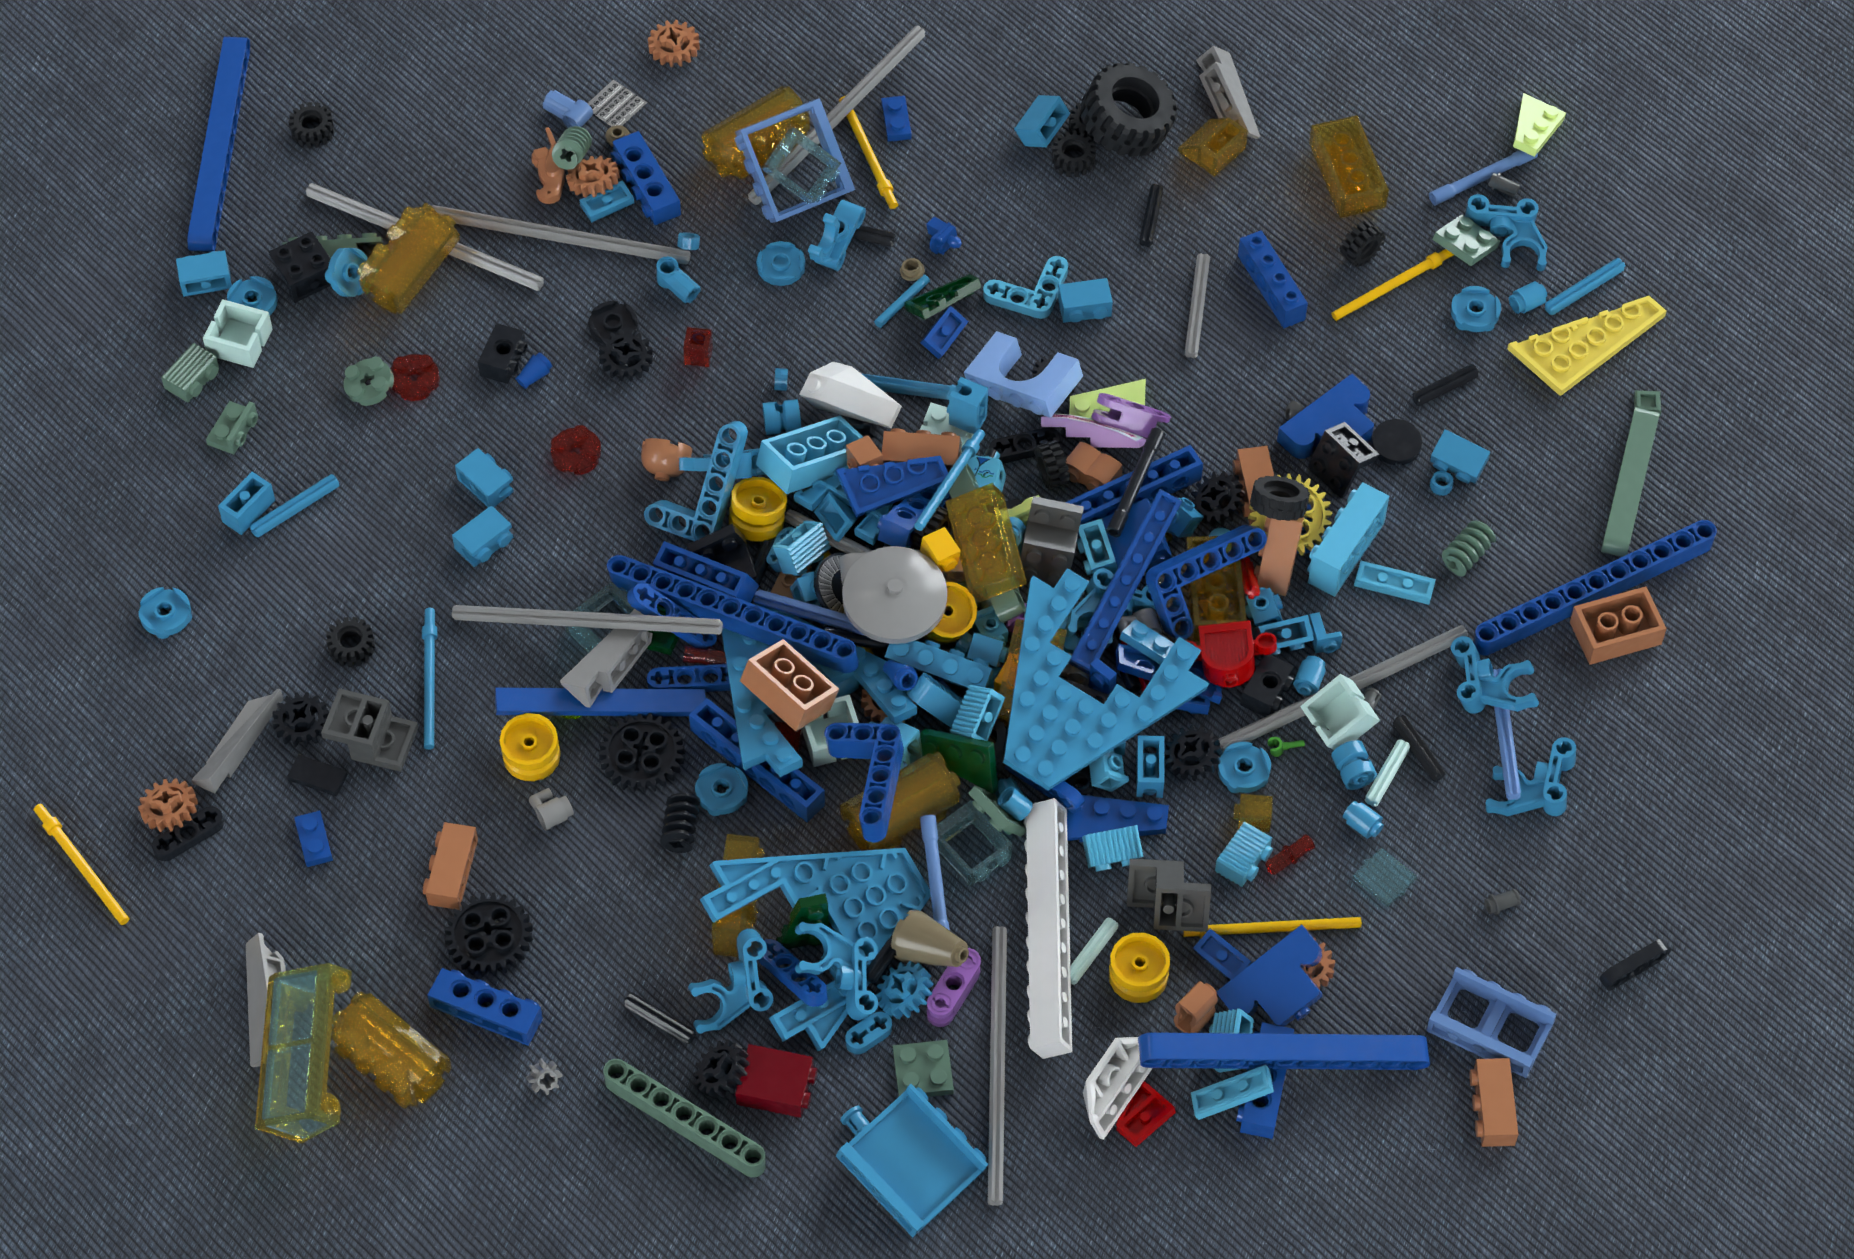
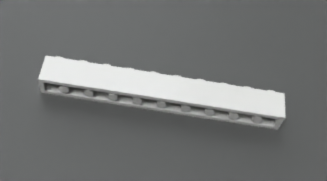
(1048, 930)

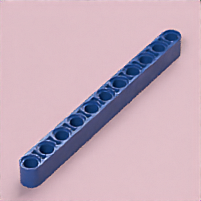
(218, 144)
(1602, 578)
(746, 619)
(1283, 1051)

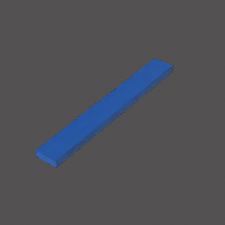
(1125, 580)
(619, 703)

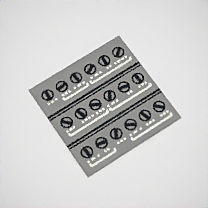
(615, 104)

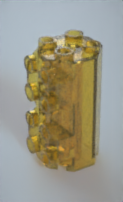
(720, 138)
(410, 258)
(921, 790)
(389, 1049)

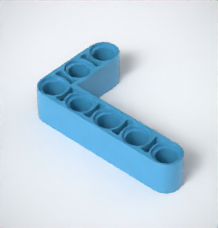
(710, 490)

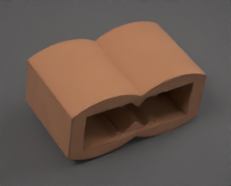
(1092, 467)
(1196, 1008)

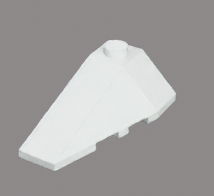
(850, 394)

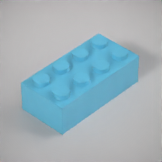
(806, 454)
(1347, 538)

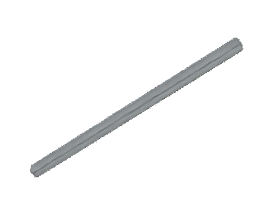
(838, 113)
(564, 235)
(459, 251)
(587, 619)
(1361, 680)
(997, 1066)

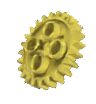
(1317, 514)

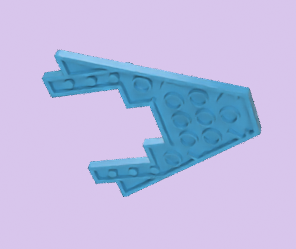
(1058, 726)
(757, 734)
(864, 897)

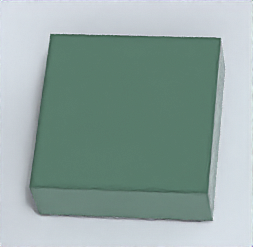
(1648, 400)

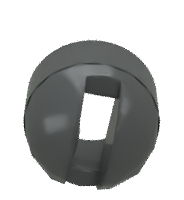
(1293, 409)

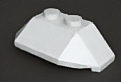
(1113, 1084)

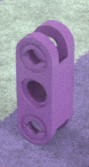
(1128, 415)
(944, 1002)

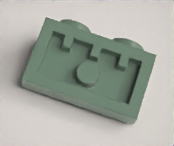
(232, 426)

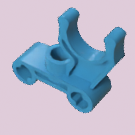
(1512, 221)
(833, 245)
(746, 469)
(1095, 592)
(1482, 686)
(1543, 787)
(849, 966)
(743, 986)

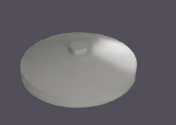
(894, 595)

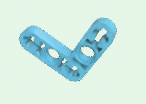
(1031, 298)

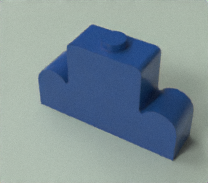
(1342, 403)
(1278, 980)

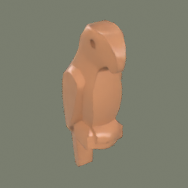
(549, 173)

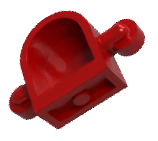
(1230, 651)

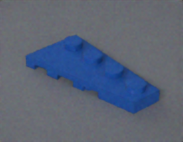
(884, 484)
(1137, 664)
(1106, 814)

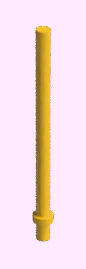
(1279, 926)

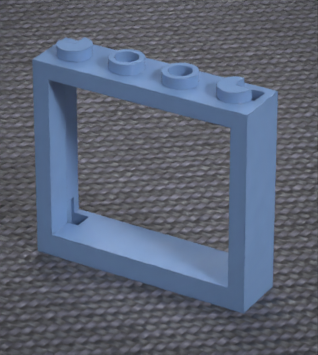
(827, 142)

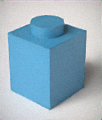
(988, 649)

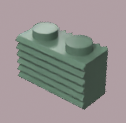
(190, 372)

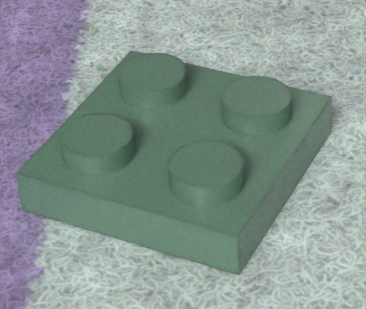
(1466, 240)
(1000, 819)
(924, 1066)

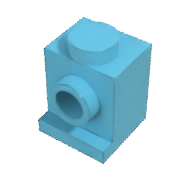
(989, 624)
(1108, 772)

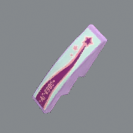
(1099, 434)

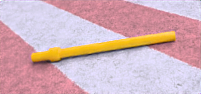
(884, 185)
(1432, 261)
(53, 827)

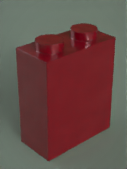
(776, 1081)

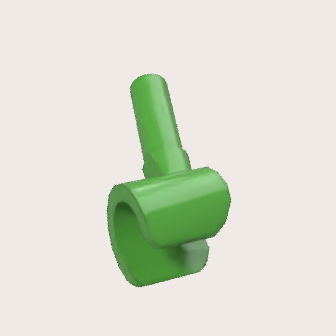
(1276, 741)

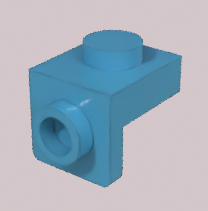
(1323, 642)

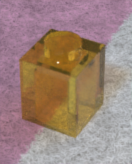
(1255, 811)

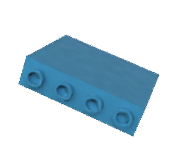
(912, 1160)

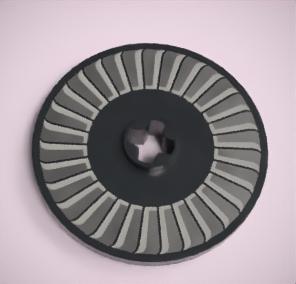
(829, 584)

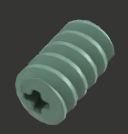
(571, 147)
(1468, 547)

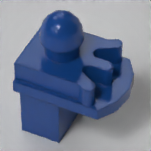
(943, 236)

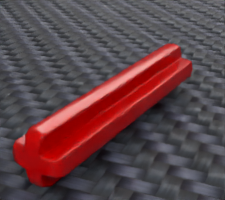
(1249, 579)

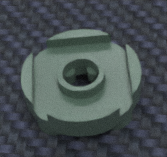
(359, 373)

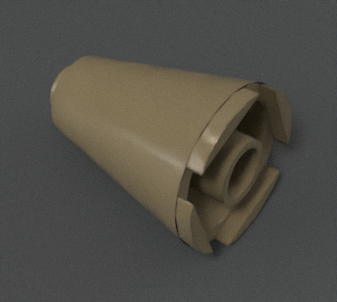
(927, 942)

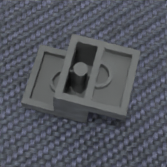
(1050, 539)
(369, 730)
(1162, 887)

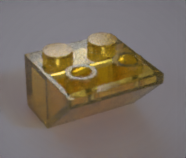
(1215, 144)

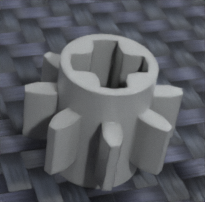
(550, 1080)

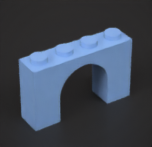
(1040, 394)

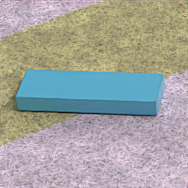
(1394, 582)
(1232, 1092)

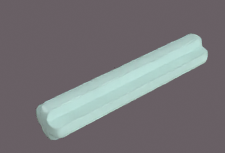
(1387, 773)
(1092, 949)

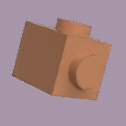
(863, 453)

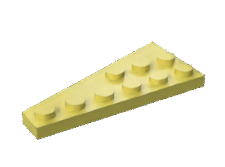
(1585, 344)

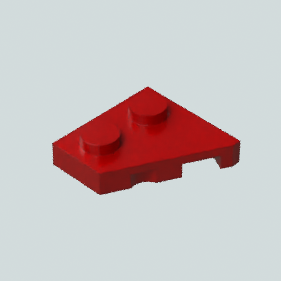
(1144, 1114)

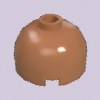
(662, 457)

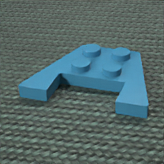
(811, 498)

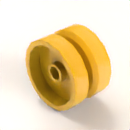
(758, 508)
(962, 615)
(530, 747)
(1139, 967)

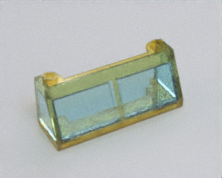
(297, 1052)

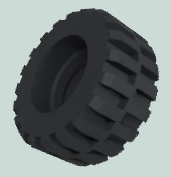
(1142, 91)

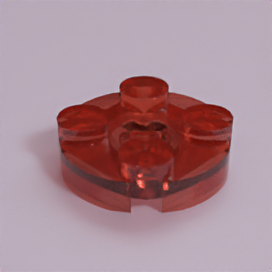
(415, 364)
(572, 438)

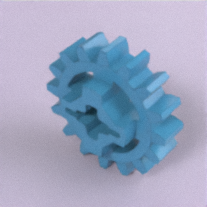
(904, 990)

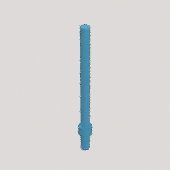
(969, 450)
(429, 635)

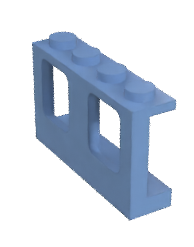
(1484, 1038)

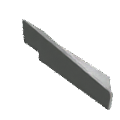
(1225, 89)
(606, 664)
(237, 741)
(260, 965)

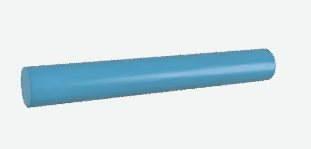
(899, 303)

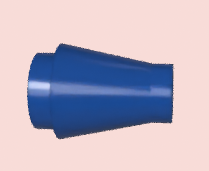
(535, 369)
(901, 675)

